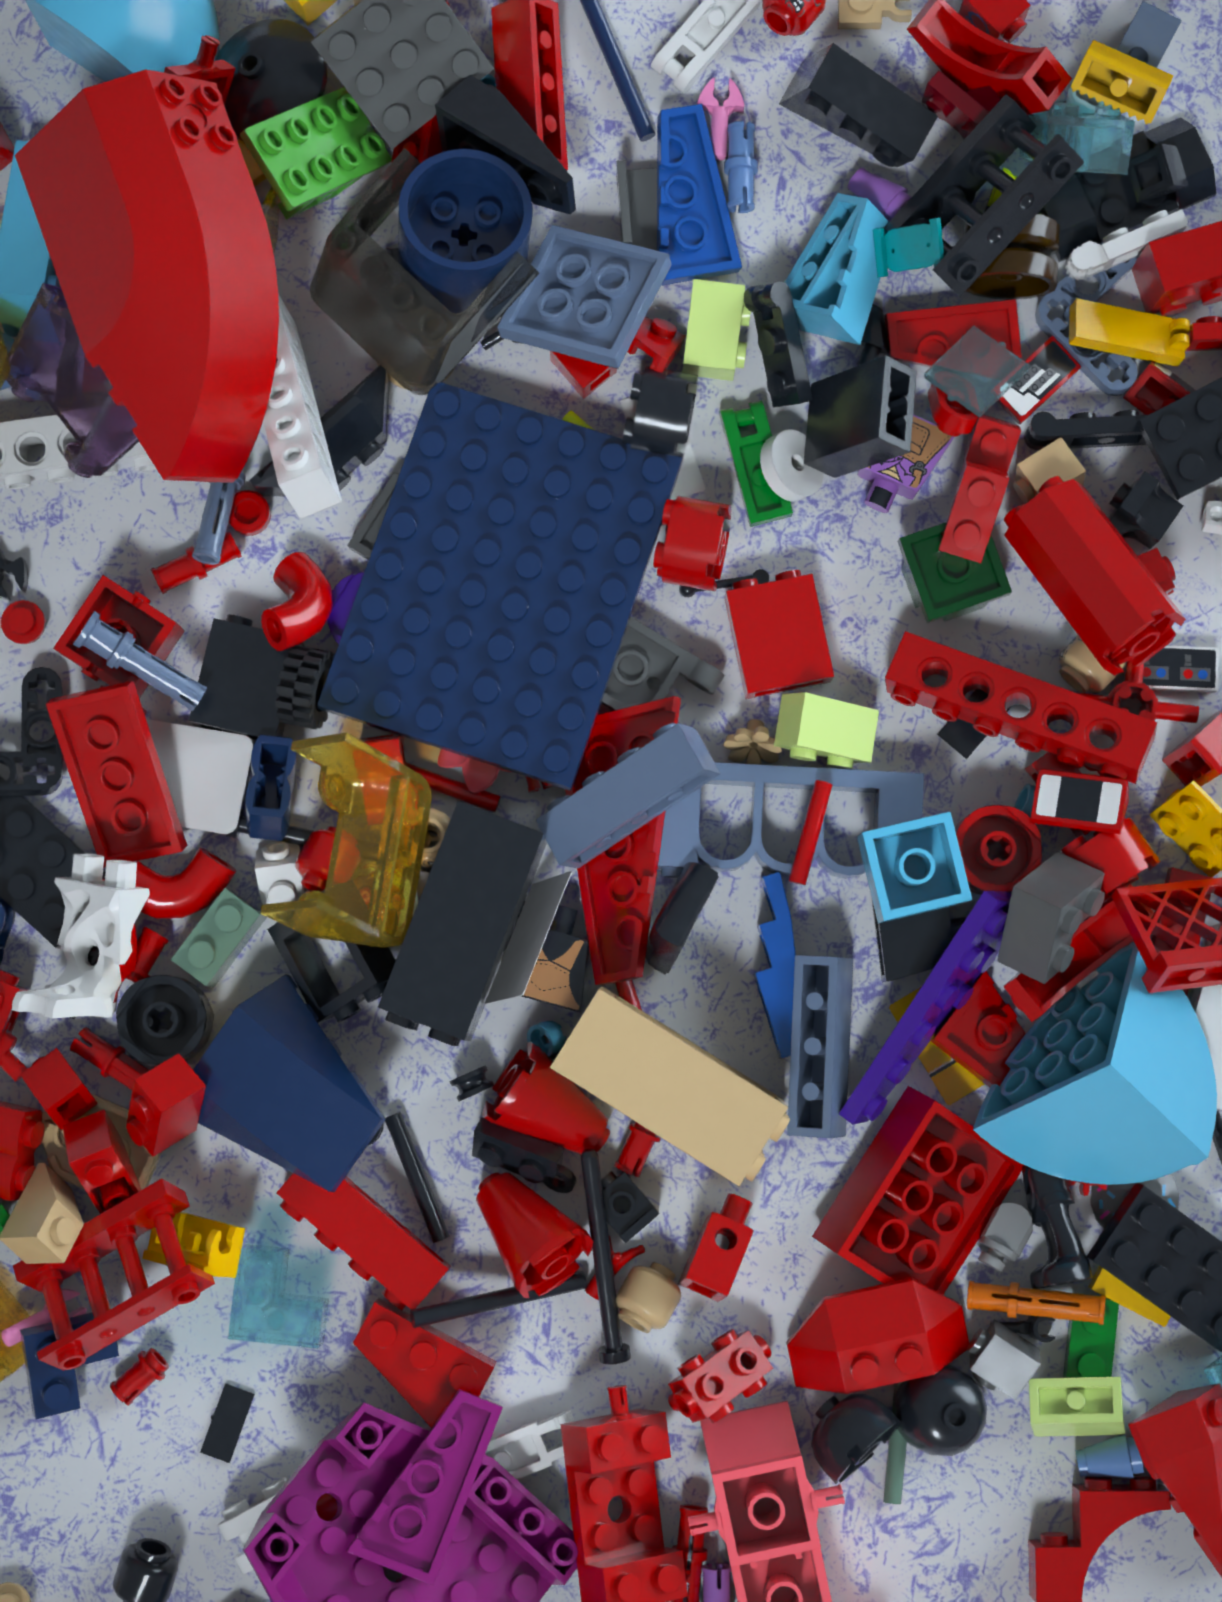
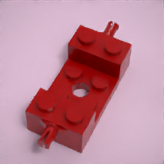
(611, 1459)

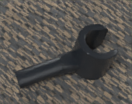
(1030, 1327)

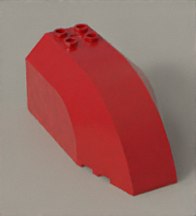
(163, 263)

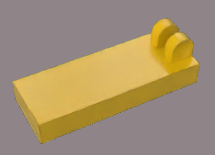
(1128, 332)

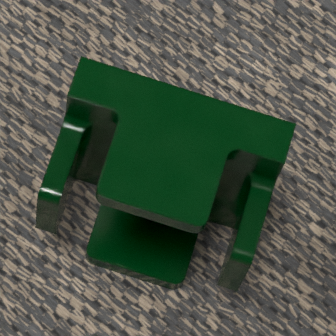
(947, 583)

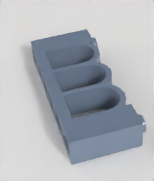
(895, 801)

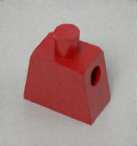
(1199, 754)
(713, 1269)

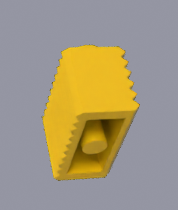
(1121, 81)

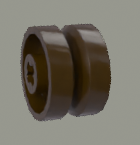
(1024, 266)

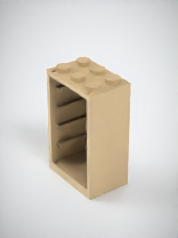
(672, 1087)

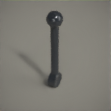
(761, 575)

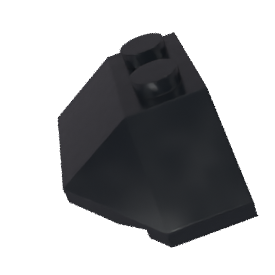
(352, 431)

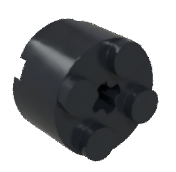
(661, 412)
(139, 1021)

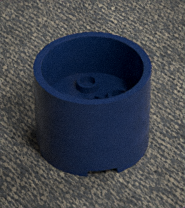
(458, 201)

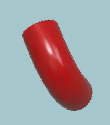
(307, 606)
(187, 891)

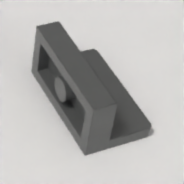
(637, 205)

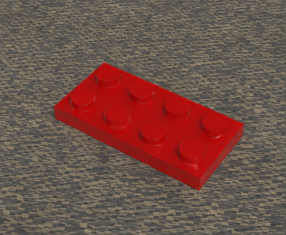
(116, 773)

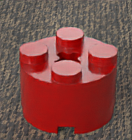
(693, 543)
(1019, 850)
(1116, 855)

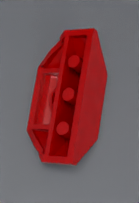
(877, 1337)

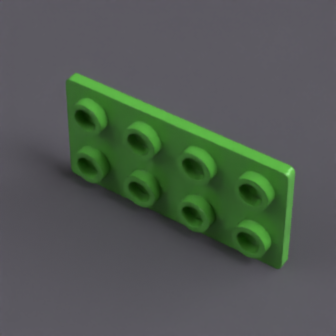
(315, 150)

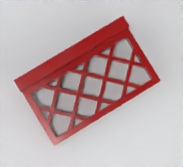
(1187, 963)

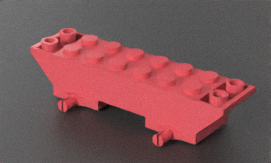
(765, 1506)

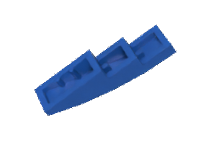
(777, 982)

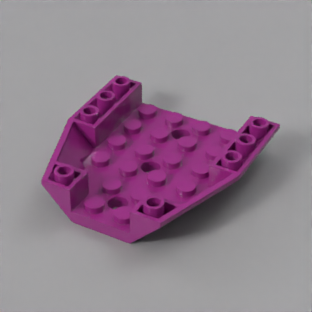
(500, 1551)

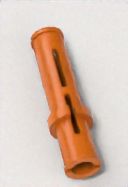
(1035, 1302)

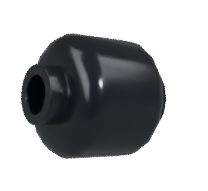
(145, 1572)

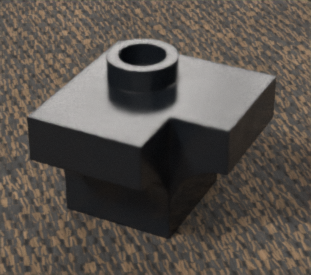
(1143, 510)

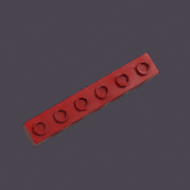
(921, 657)

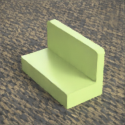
(1076, 1406)

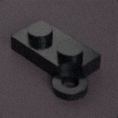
(522, 1155)

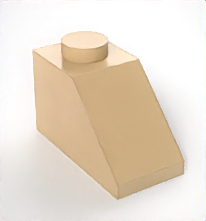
(43, 1220)

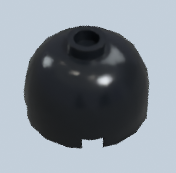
(941, 1412)
(850, 1433)

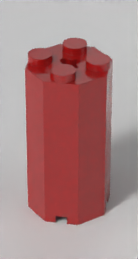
(1092, 575)

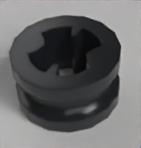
(472, 1083)

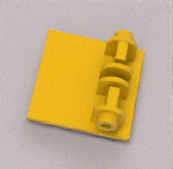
(1194, 825)

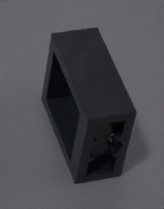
(315, 981)

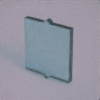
(976, 371)

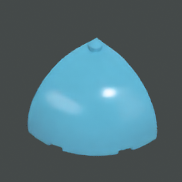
(126, 35)
(1107, 1084)

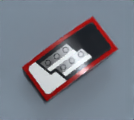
(1048, 371)

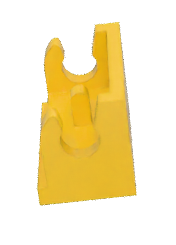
(204, 1243)

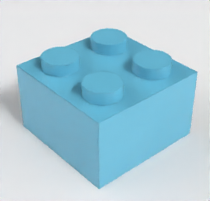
(914, 867)

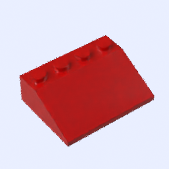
(918, 1196)

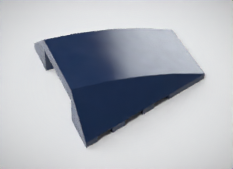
(286, 1089)

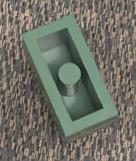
(218, 938)

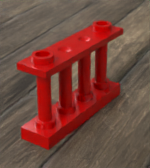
(105, 1233)

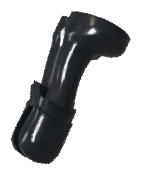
(1049, 1204)

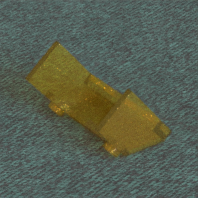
(374, 845)

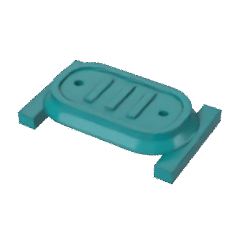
(908, 247)

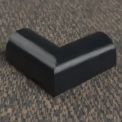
(679, 915)

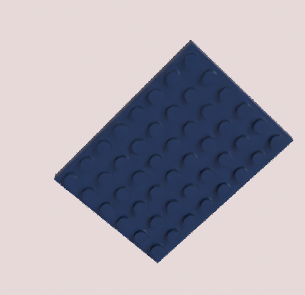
(500, 585)

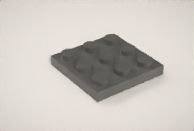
(400, 60)

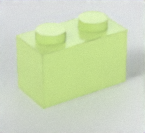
(714, 330)
(826, 729)

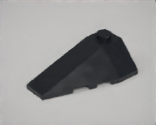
(485, 121)

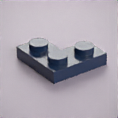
(51, 1388)

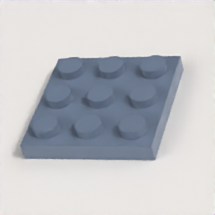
(586, 296)

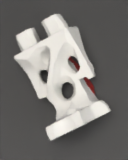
(97, 915)

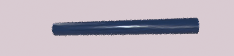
(618, 69)

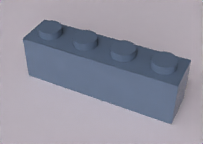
(627, 795)
(820, 1046)

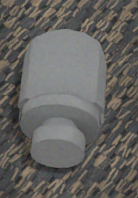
(1005, 1235)

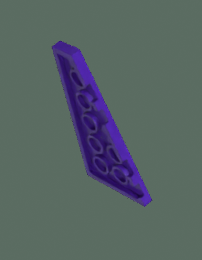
(944, 990)

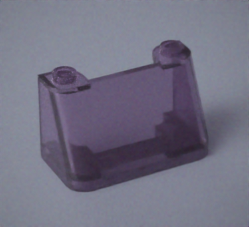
(53, 369)

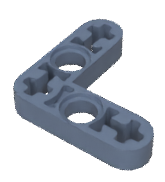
(1065, 295)

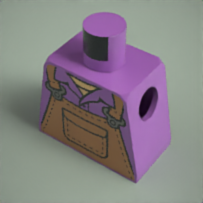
(907, 472)

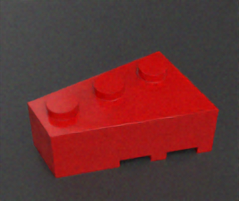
(421, 1361)

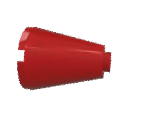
(545, 1104)
(531, 1234)

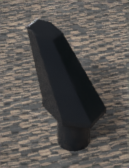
(874, 336)

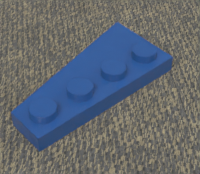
(691, 200)

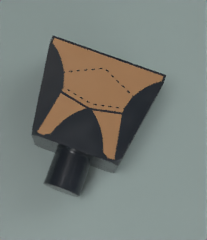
(561, 965)

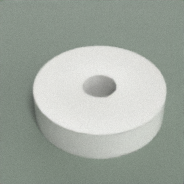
(785, 468)

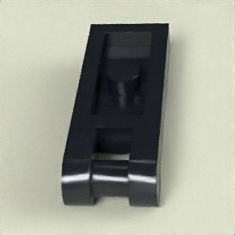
(779, 343)
(1085, 430)

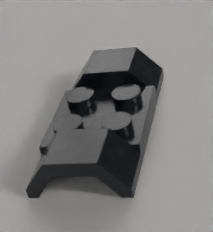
(1101, 203)

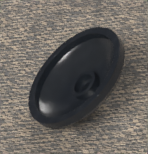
(285, 75)

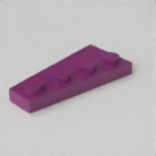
(424, 1503)

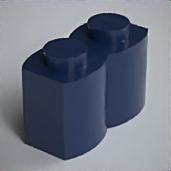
(270, 788)

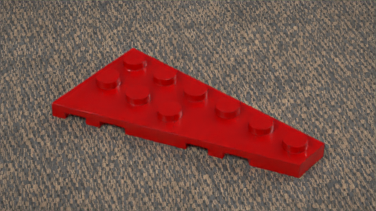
(621, 881)

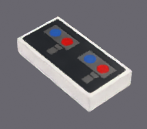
(1183, 669)

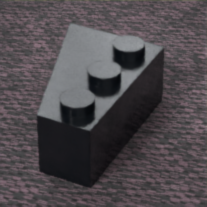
(859, 106)

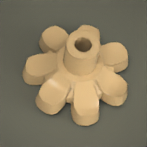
(752, 744)

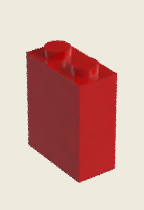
(778, 634)

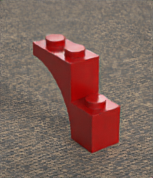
(979, 60)
(980, 488)
(1093, 945)
(1098, 1509)

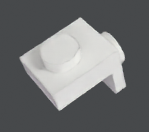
(277, 873)

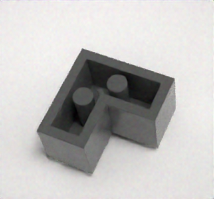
(1046, 914)

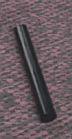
(417, 1177)

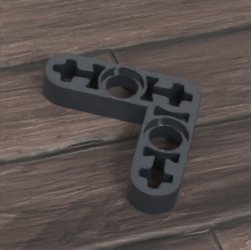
(34, 751)

